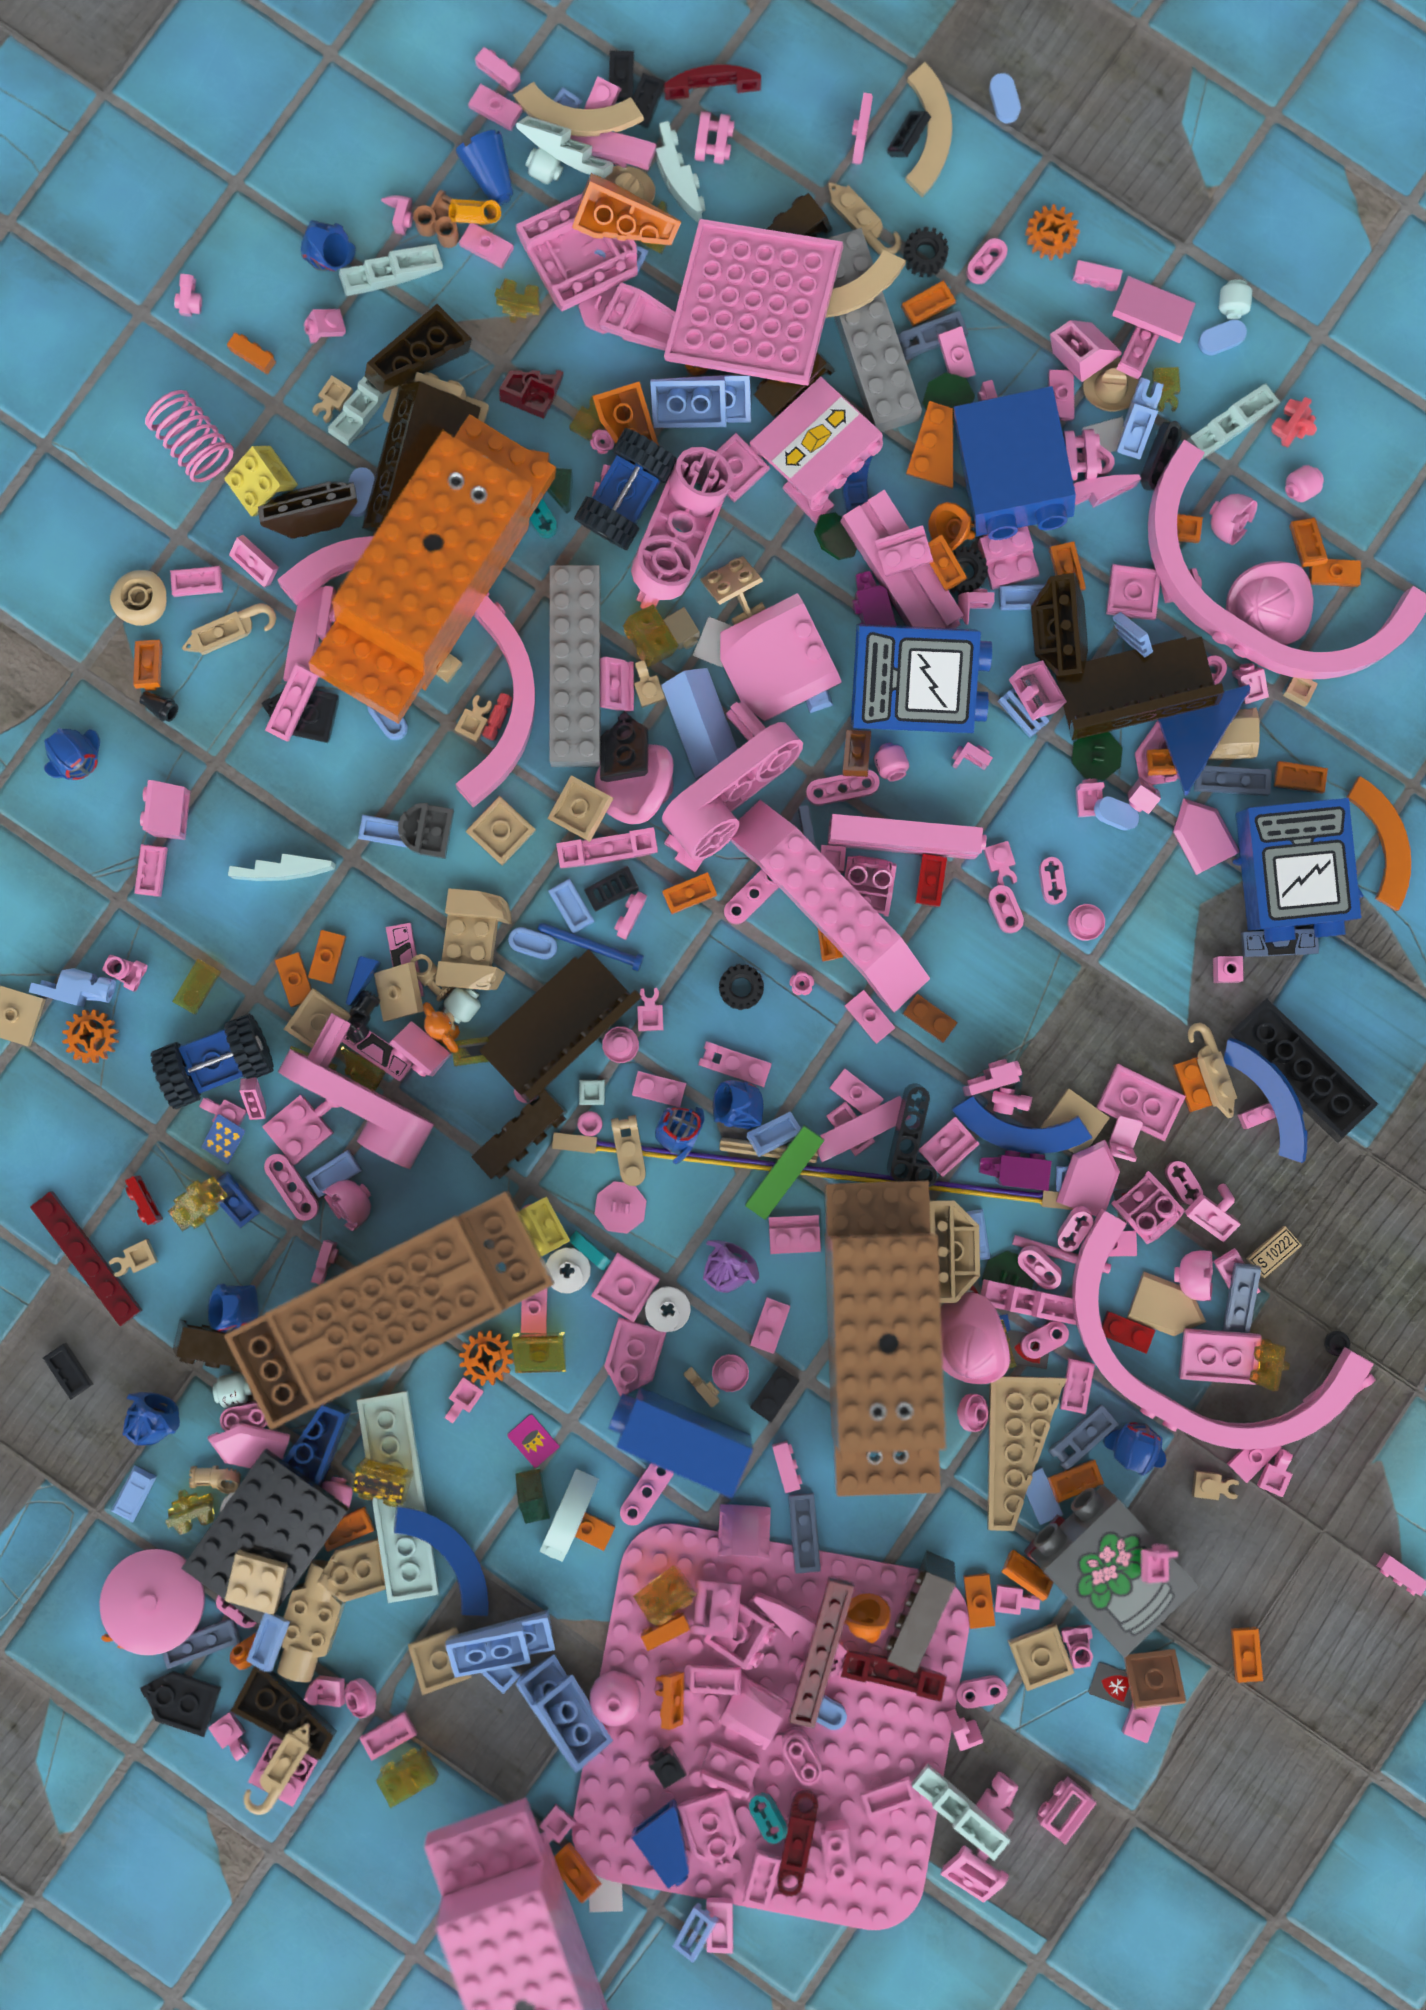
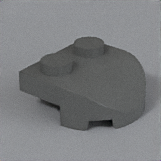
(426, 829)

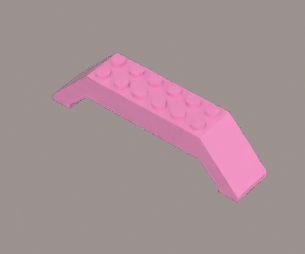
(831, 904)

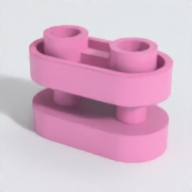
(724, 128)
(1089, 443)
(246, 1414)
(801, 1756)

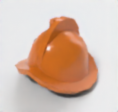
(952, 523)
(868, 1616)

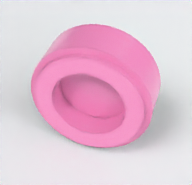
(590, 1123)

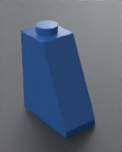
(663, 1844)

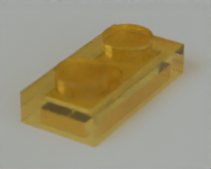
(196, 986)

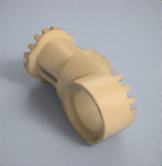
(429, 977)
(215, 1477)

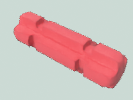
(497, 716)

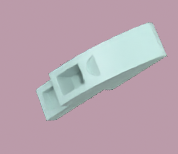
(676, 176)

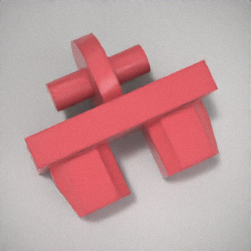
(1300, 423)

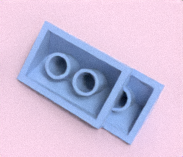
(701, 401)
(699, 719)
(500, 1644)
(564, 1712)

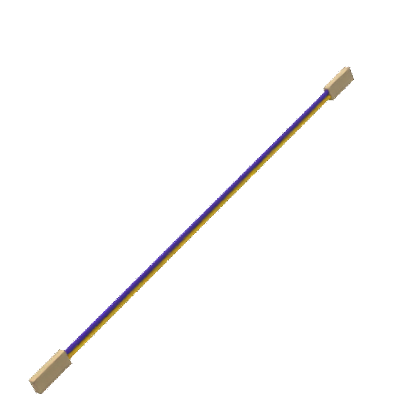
(588, 1145)

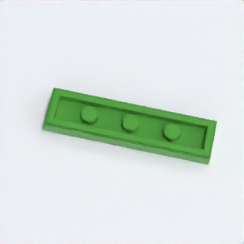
(784, 1172)

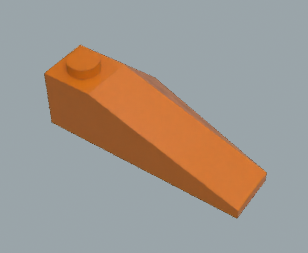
(619, 214)
(624, 409)

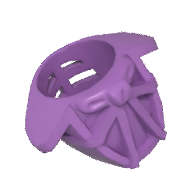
(727, 1271)

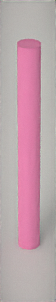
(1052, 1251)

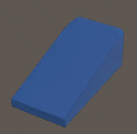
(362, 976)
(237, 1203)

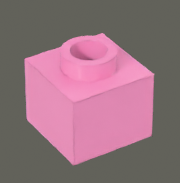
(1143, 796)
(1220, 972)

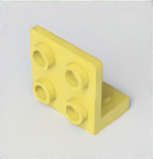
(259, 478)
(544, 1226)

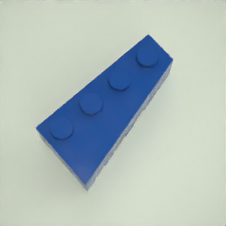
(319, 1442)

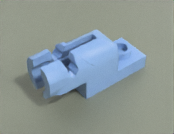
(1139, 419)
(76, 987)

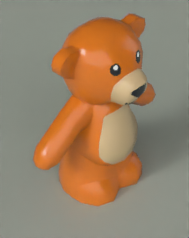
(441, 1027)

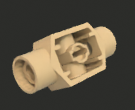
(312, 1626)

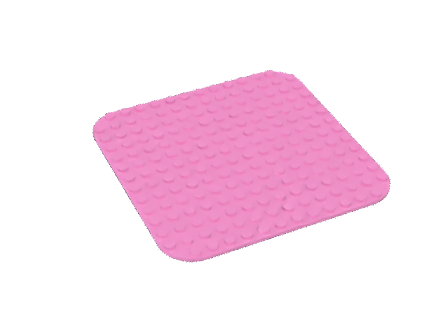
(882, 1741)

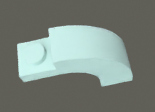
(569, 1515)

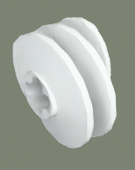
(576, 1279)
(667, 1322)

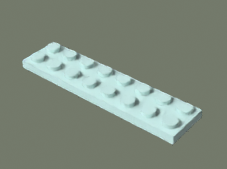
(391, 1439)

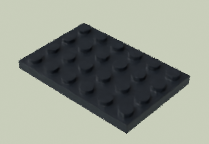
(272, 1516)

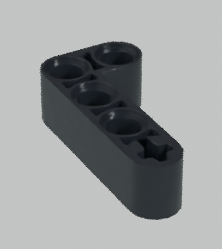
(914, 1133)

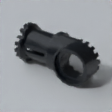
(361, 1016)

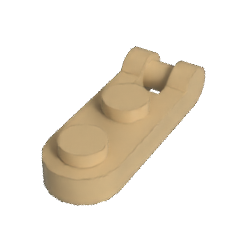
(629, 1151)

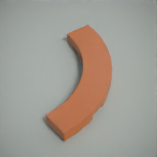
(1392, 838)

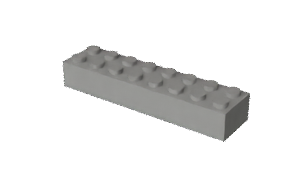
(874, 346)
(575, 665)

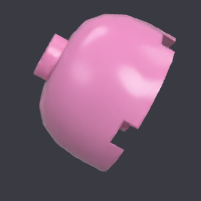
(1231, 516)
(349, 1202)
(1196, 1275)
(614, 1698)

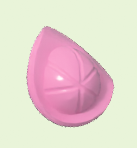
(1273, 600)
(641, 797)
(973, 1340)

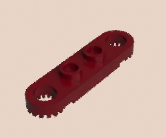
(797, 1843)

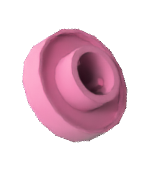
(1086, 922)
(620, 1044)
(730, 1372)
(973, 1412)
(360, 1698)

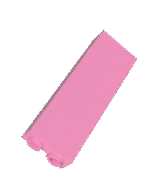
(913, 592)
(906, 836)

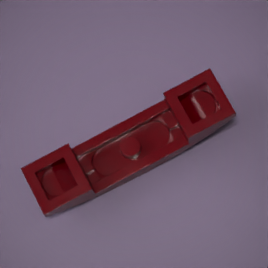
(712, 75)
(876, 1669)

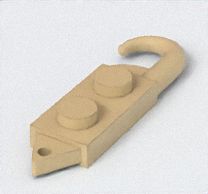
(859, 215)
(227, 629)
(1214, 1071)
(280, 1768)

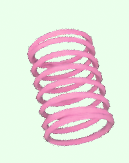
(200, 456)

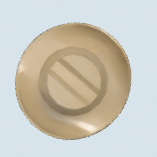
(634, 181)
(1110, 388)
(139, 597)

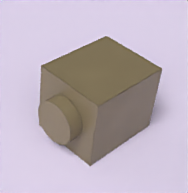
(682, 628)

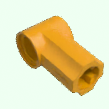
(473, 211)

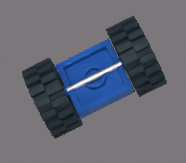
(626, 489)
(211, 1061)

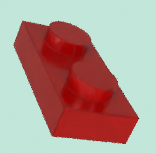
(931, 880)
(147, 1209)
(1127, 1332)

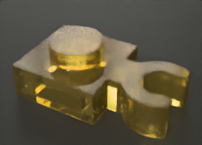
(1170, 379)
(586, 421)

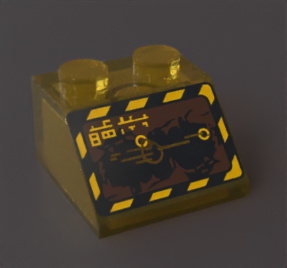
(382, 1482)

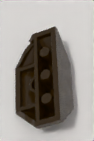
(309, 509)
(1060, 625)

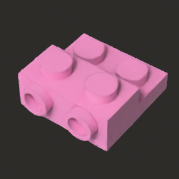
(1009, 559)
(998, 1075)
(753, 1633)

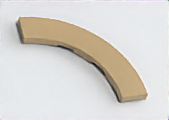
(580, 121)
(939, 129)
(867, 286)

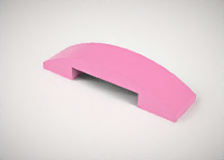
(607, 849)
(860, 1129)

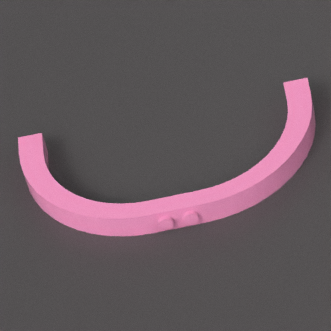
(1231, 630)
(494, 769)
(1292, 1426)

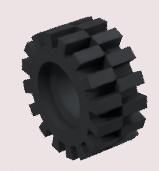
(925, 238)
(978, 565)
(752, 976)

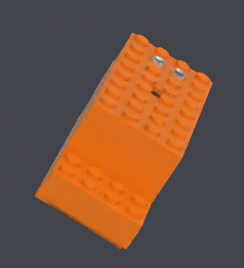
(430, 566)

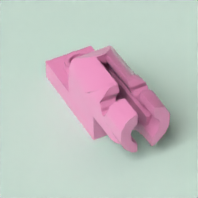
(995, 1804)

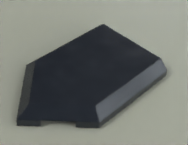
(317, 717)
(624, 750)
(182, 1702)

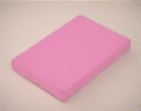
(1153, 309)
(1141, 1099)
(1218, 1356)

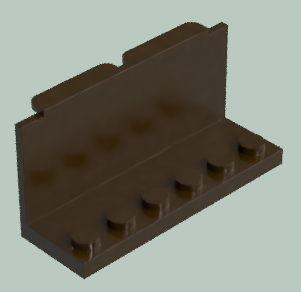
(414, 426)
(1139, 689)
(557, 1024)

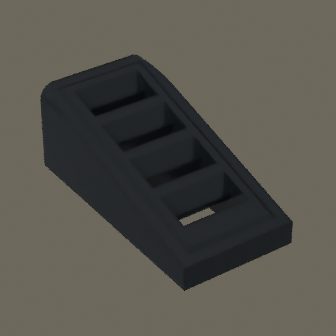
(607, 881)

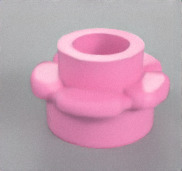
(595, 441)
(808, 983)

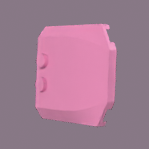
(568, 259)
(777, 659)

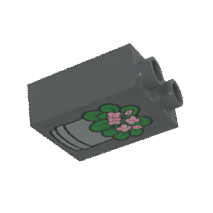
(1099, 1568)

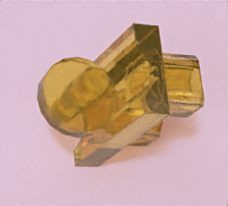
(518, 304)
(1270, 1365)
(190, 1507)

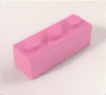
(498, 69)
(1097, 275)
(253, 1098)
(1256, 1115)
(787, 1466)
(1401, 1575)

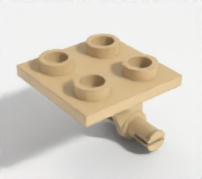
(731, 582)

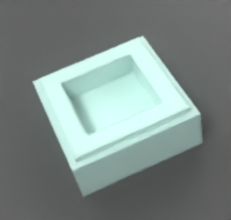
(591, 1092)

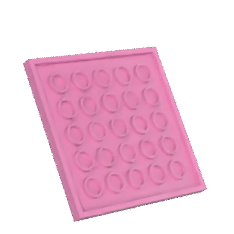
(754, 301)

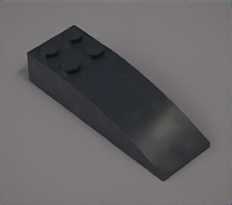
(1318, 1081)

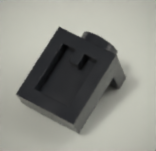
(666, 1766)

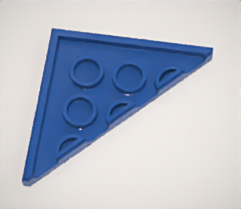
(1196, 734)

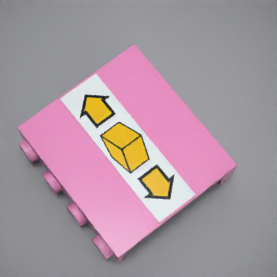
(818, 442)

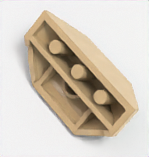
(956, 1249)

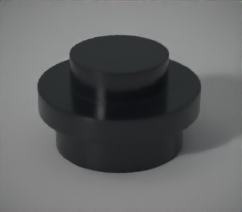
(1335, 1342)

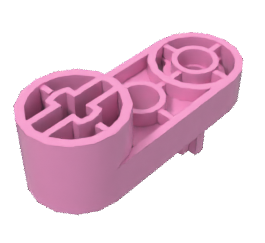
(670, 557)
(703, 812)
(390, 1129)

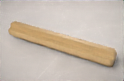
(745, 1147)

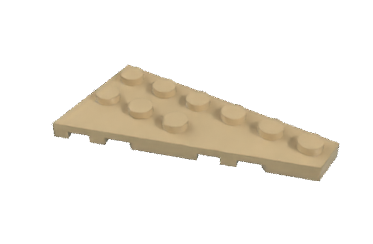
(1017, 1432)

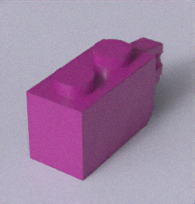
(872, 601)
(1018, 1171)

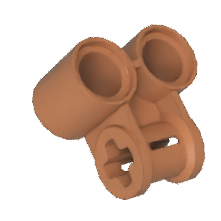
(439, 221)

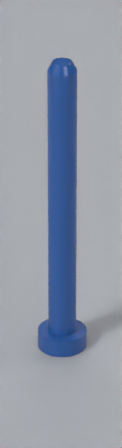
(635, 961)

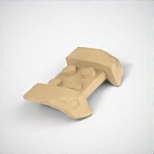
(471, 940)

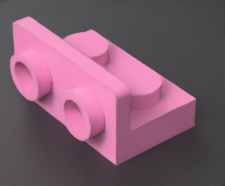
(728, 1770)

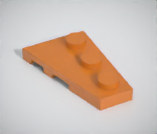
(934, 447)

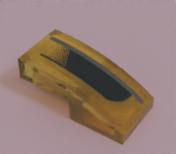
(468, 1051)

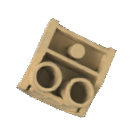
(1241, 737)

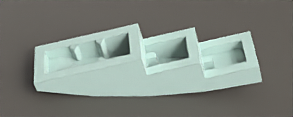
(557, 142)
(391, 270)
(357, 411)
(1234, 420)
(289, 868)
(961, 1812)

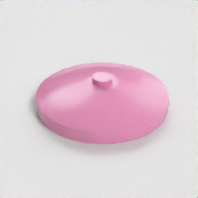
(151, 1602)

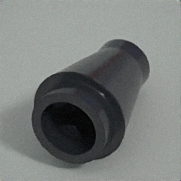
(160, 706)

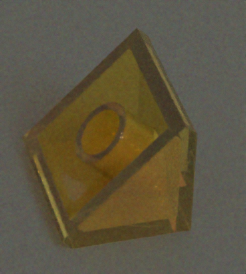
(539, 1352)

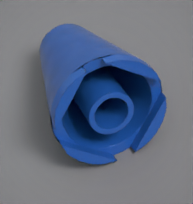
(488, 165)

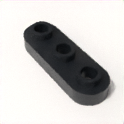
(1160, 453)

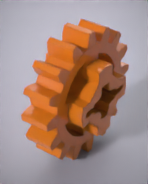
(1053, 230)
(93, 1045)
(489, 1369)

